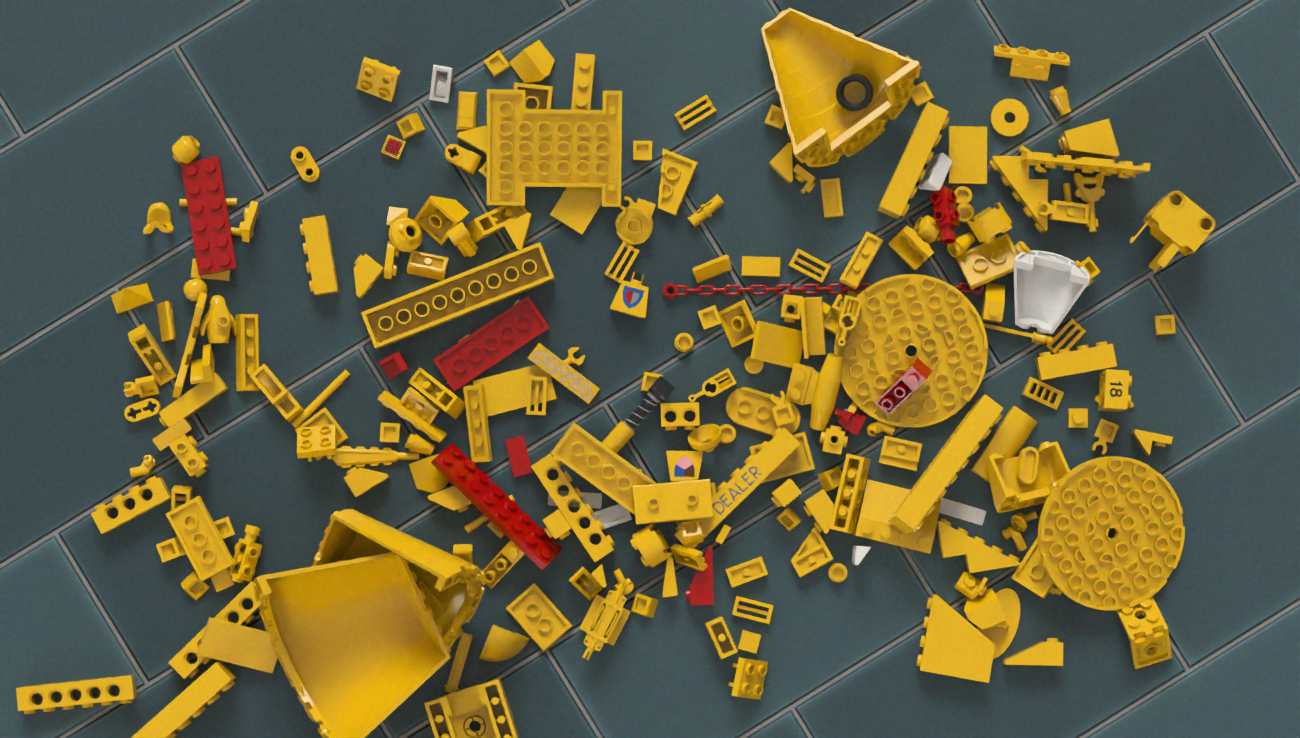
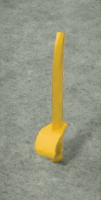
(1037, 337)

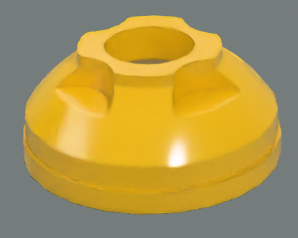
(400, 238)
(705, 437)

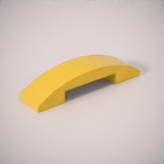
(172, 548)

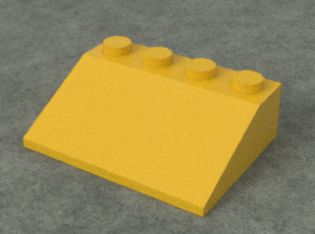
(878, 506)

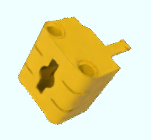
(1178, 226)

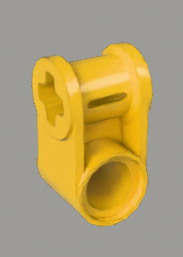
(465, 160)

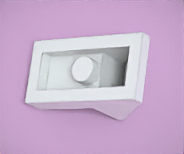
(441, 83)

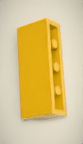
(1006, 440)

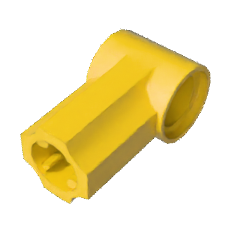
(462, 239)

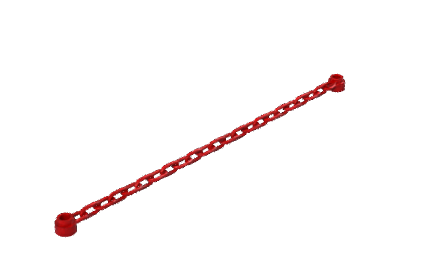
(777, 289)

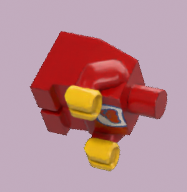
(850, 419)

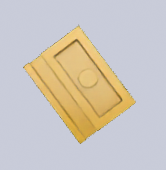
(900, 453)

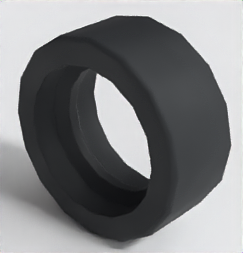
(840, 92)

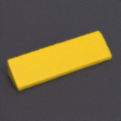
(246, 351)

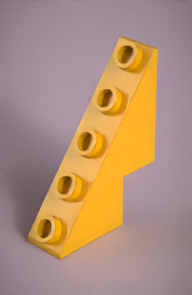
(1028, 191)
(977, 554)

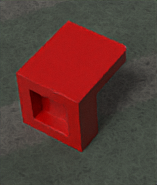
(394, 365)

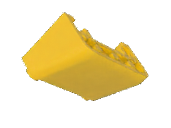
(1012, 495)

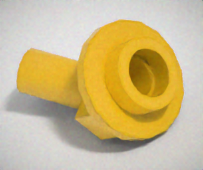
(1019, 521)
(619, 576)

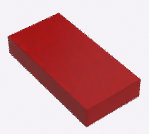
(518, 456)

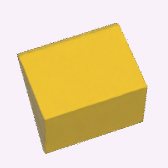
(738, 323)

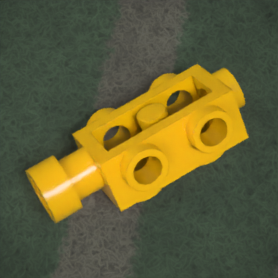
(247, 557)

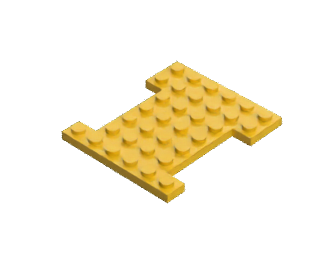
(552, 147)

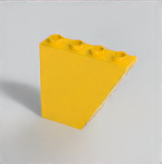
(953, 644)

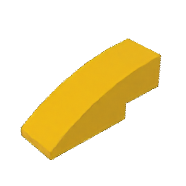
(277, 393)

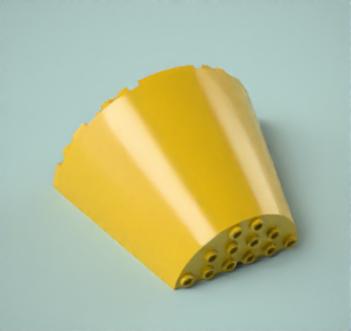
(447, 576)
(351, 639)

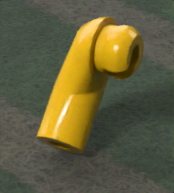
(878, 426)
(145, 468)
(1016, 536)

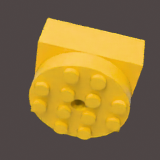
(484, 703)

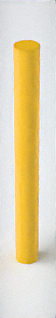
(321, 398)

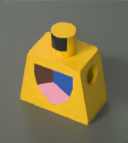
(684, 465)

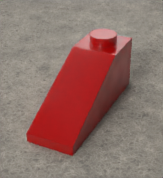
(702, 583)

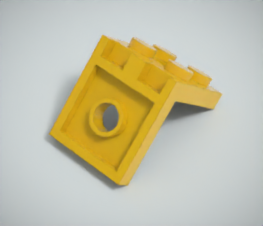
(1146, 633)

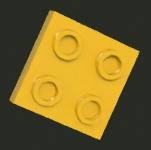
(378, 79)
(317, 441)
(749, 678)

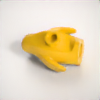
(218, 322)

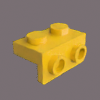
(911, 247)

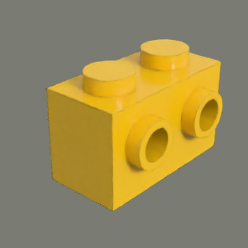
(557, 525)

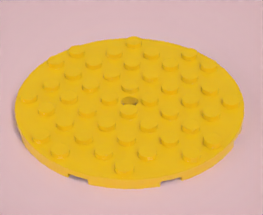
(946, 339)
(1076, 524)

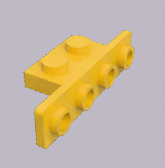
(1030, 63)
(416, 410)

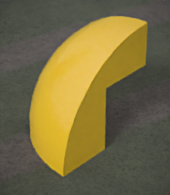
(502, 644)

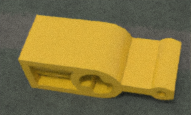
(854, 312)
(714, 381)

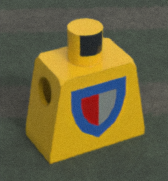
(631, 297)

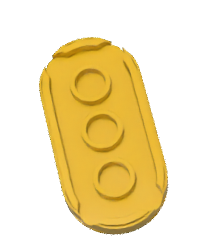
(753, 410)

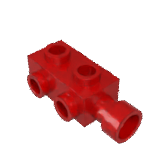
(950, 216)

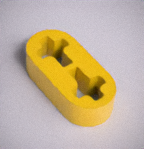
(144, 414)

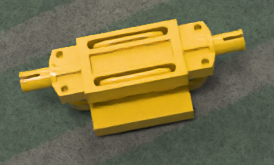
(604, 620)

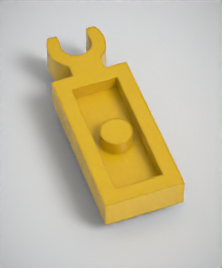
(1066, 211)

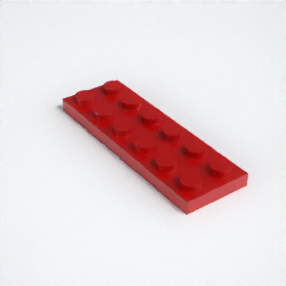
(209, 216)
(491, 343)

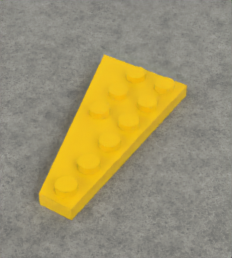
(1106, 167)

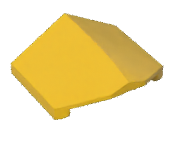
(533, 63)
(427, 476)
(985, 610)

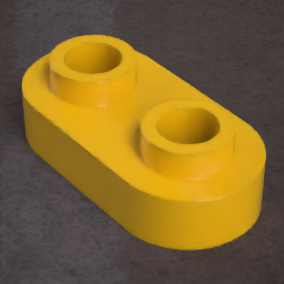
(304, 164)
(390, 267)

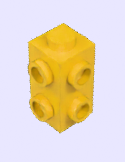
(189, 456)

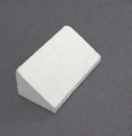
(935, 172)
(859, 553)

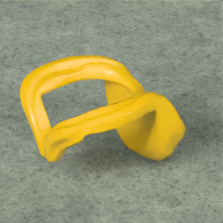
(157, 216)

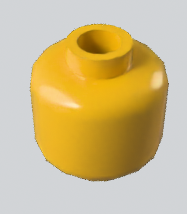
(186, 149)
(927, 229)

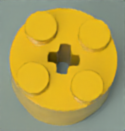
(989, 223)
(651, 545)

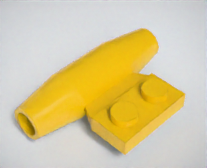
(816, 388)

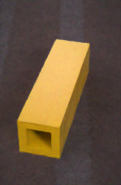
(192, 401)

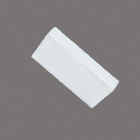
(612, 515)

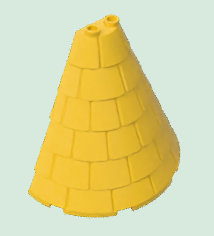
(807, 67)

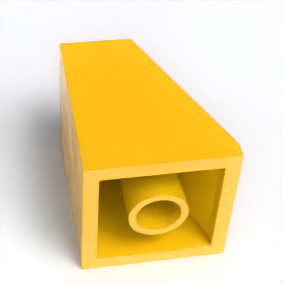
(1090, 140)

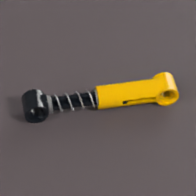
(625, 429)

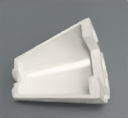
(1045, 289)

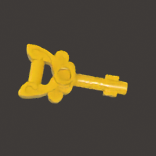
(1089, 195)

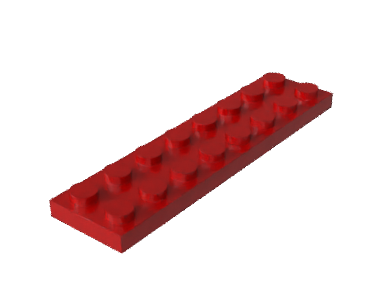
(496, 506)

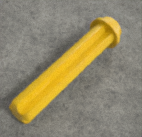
(458, 663)

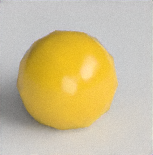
(193, 288)

